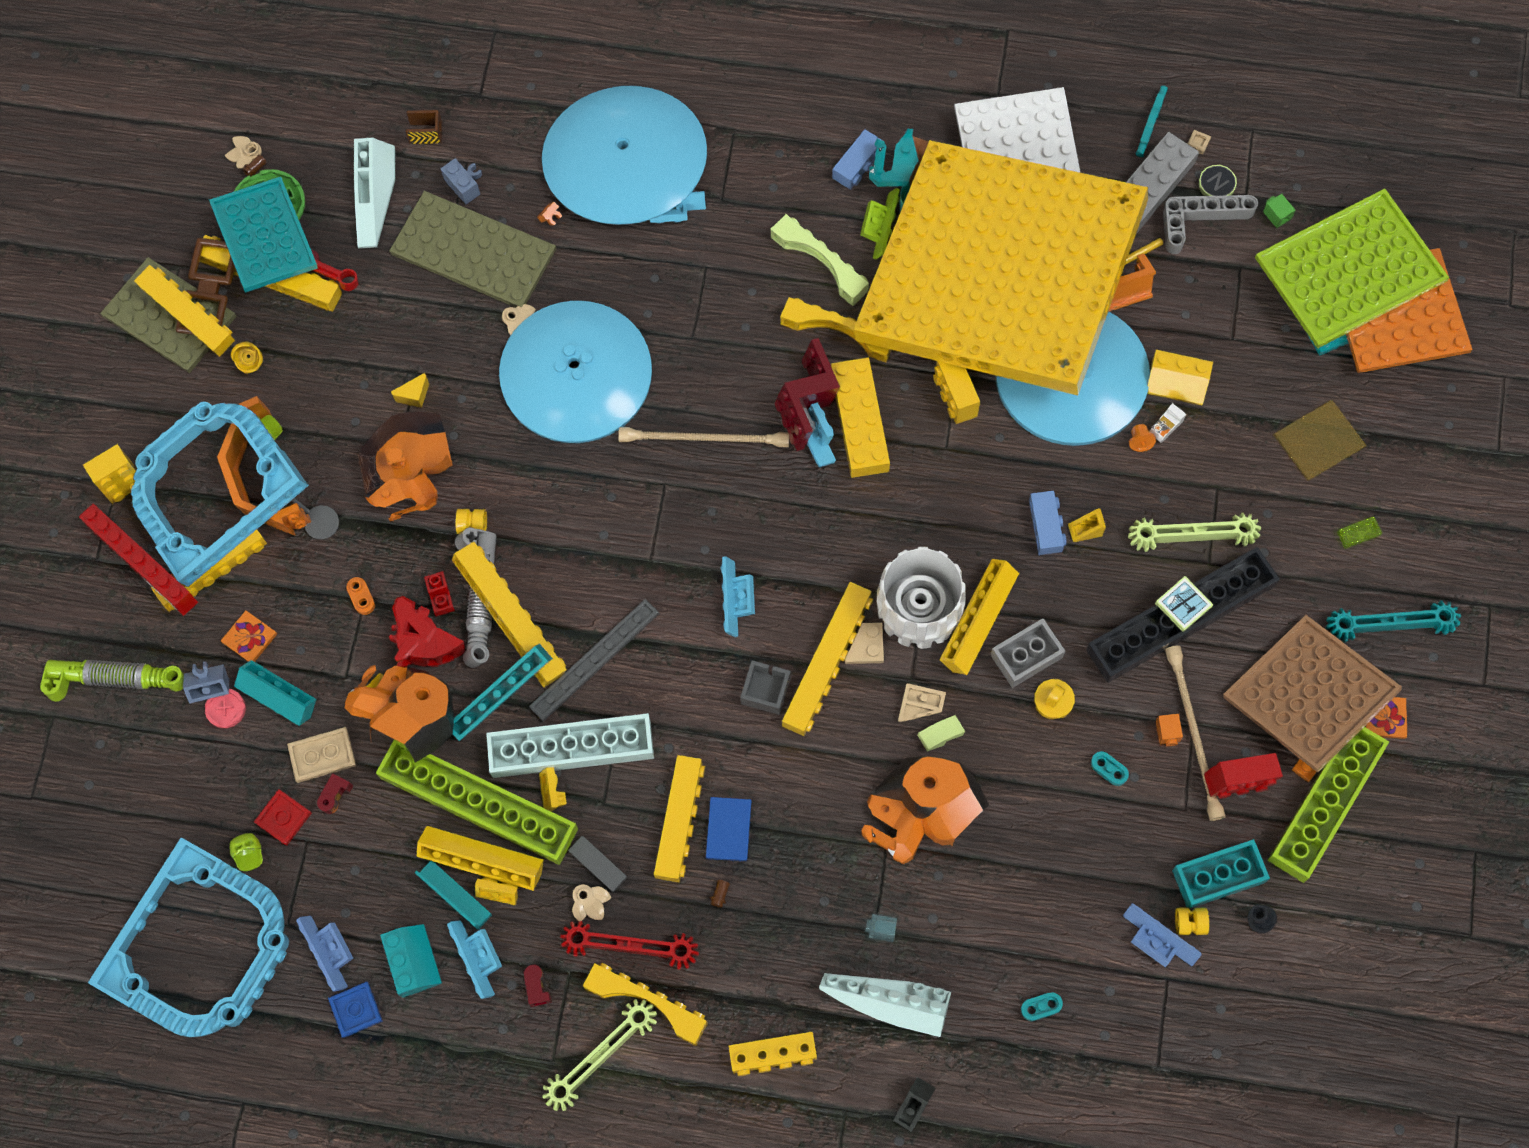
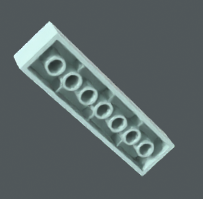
(570, 745)

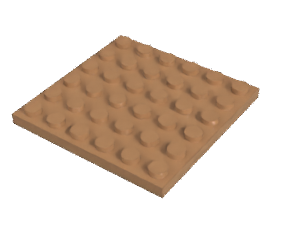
(1312, 693)

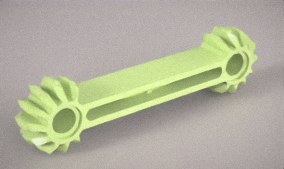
(1194, 532)
(599, 1055)

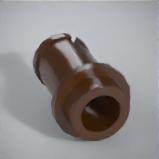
(254, 166)
(720, 892)

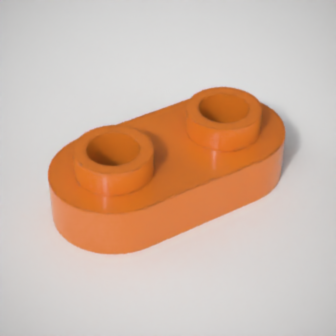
(360, 594)

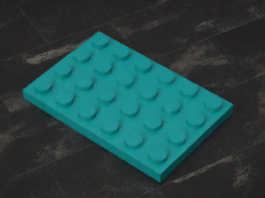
(263, 234)

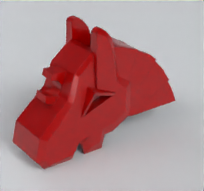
(420, 639)

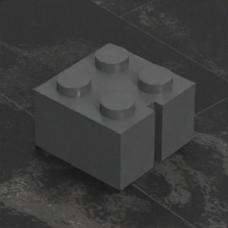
(765, 690)

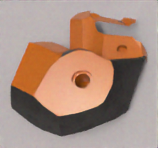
(406, 707)
(915, 808)

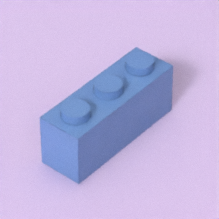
(856, 160)
(1047, 522)

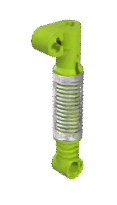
(105, 672)

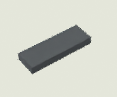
(597, 864)

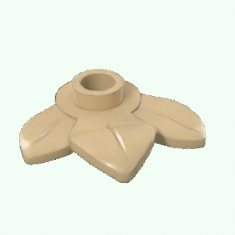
(241, 153)
(520, 314)
(592, 904)

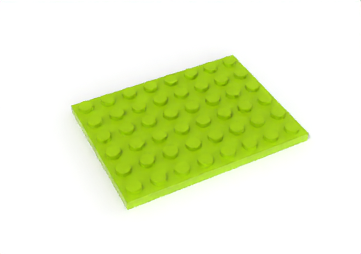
(1351, 268)

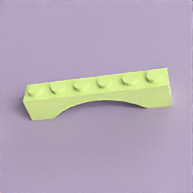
(792, 236)

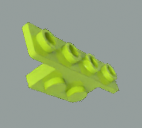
(878, 222)

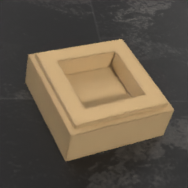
(1199, 141)

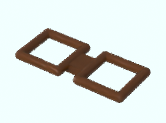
(208, 284)

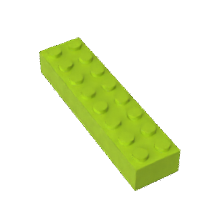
(1327, 805)

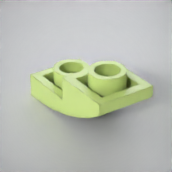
(940, 732)

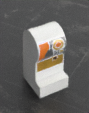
(1168, 423)

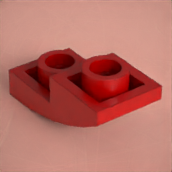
(439, 593)

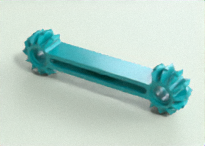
(1394, 621)

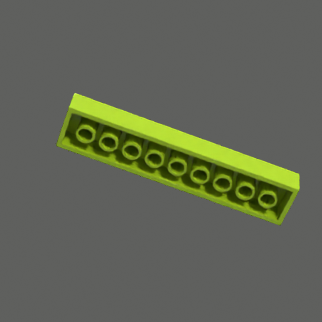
(479, 802)

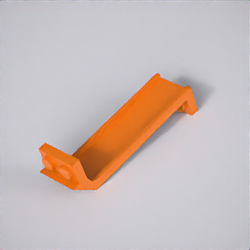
(1134, 286)

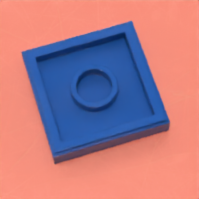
(355, 1009)

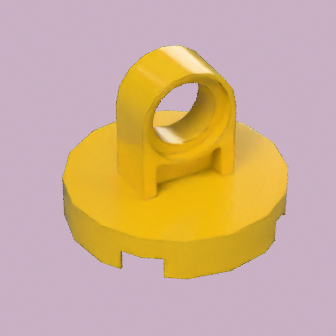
(1054, 699)

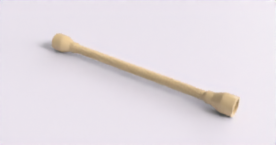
(778, 439)
(1175, 657)

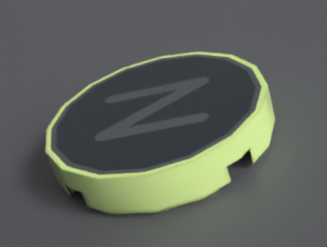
(1217, 181)

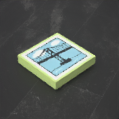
(1184, 604)

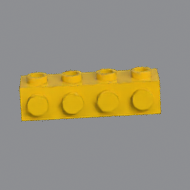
(772, 1052)

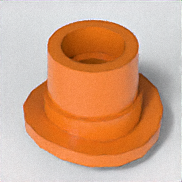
(1141, 438)

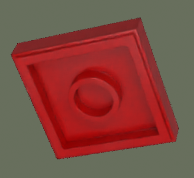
(282, 817)

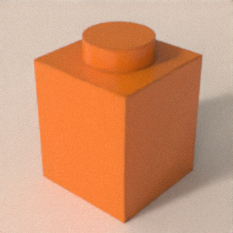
(1169, 729)

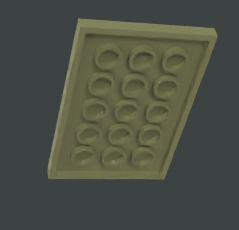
(154, 326)

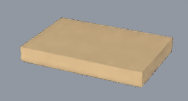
(321, 754)

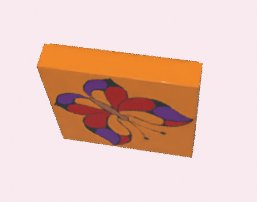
(249, 637)
(1391, 720)

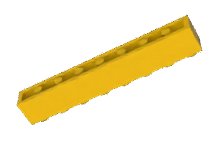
(302, 286)
(506, 609)
(827, 658)

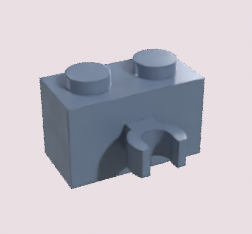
(461, 180)
(205, 683)

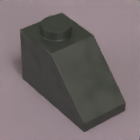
(914, 1104)

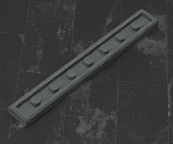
(594, 660)

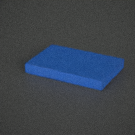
(728, 829)

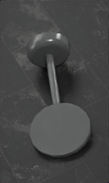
(323, 521)

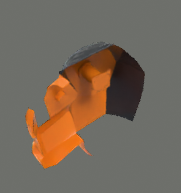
(401, 457)

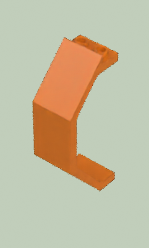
(230, 460)

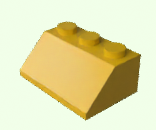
(1179, 377)

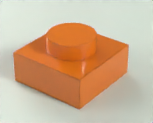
(1303, 770)

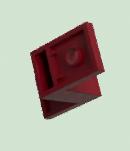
(801, 393)

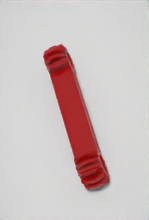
(629, 945)

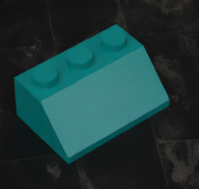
(411, 959)

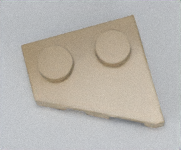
(867, 645)
(920, 702)

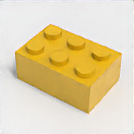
(957, 391)
(112, 473)

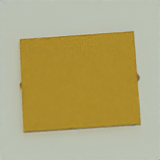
(1320, 440)

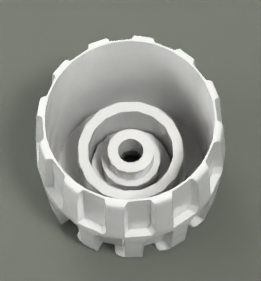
(925, 577)

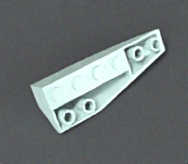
(373, 187)
(892, 1001)

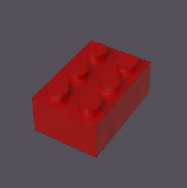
(1243, 775)

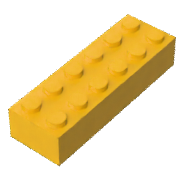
(860, 418)

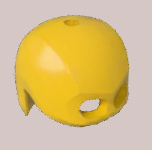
(242, 362)

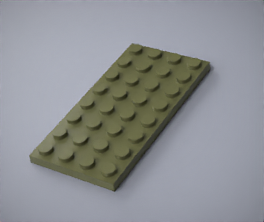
(473, 250)

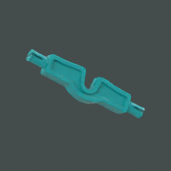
(1151, 121)

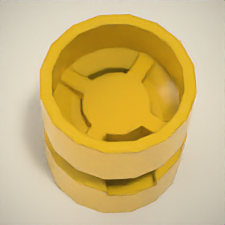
(468, 519)
(1199, 921)

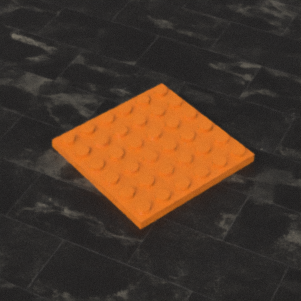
(1413, 332)

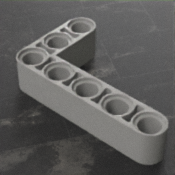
(1202, 212)

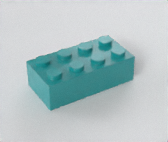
(1220, 874)

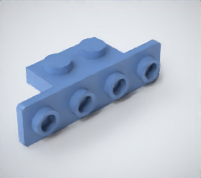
(1158, 940)
(328, 950)

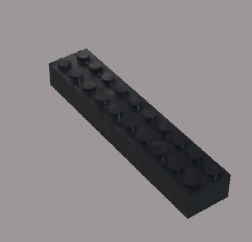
(1154, 631)

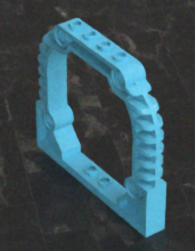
(279, 486)
(187, 864)

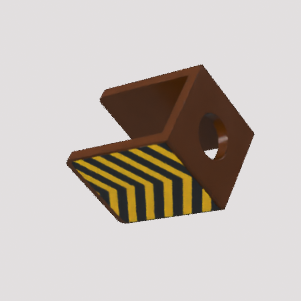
(424, 136)

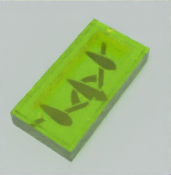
(1359, 532)

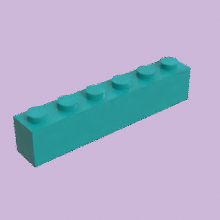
(500, 691)

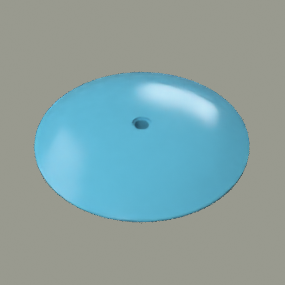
(624, 155)

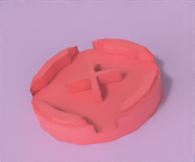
(225, 710)

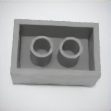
(1027, 653)

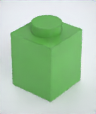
(1278, 210)

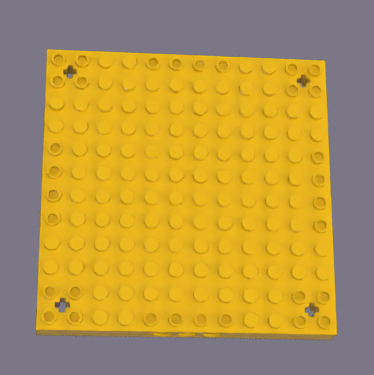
(1002, 266)

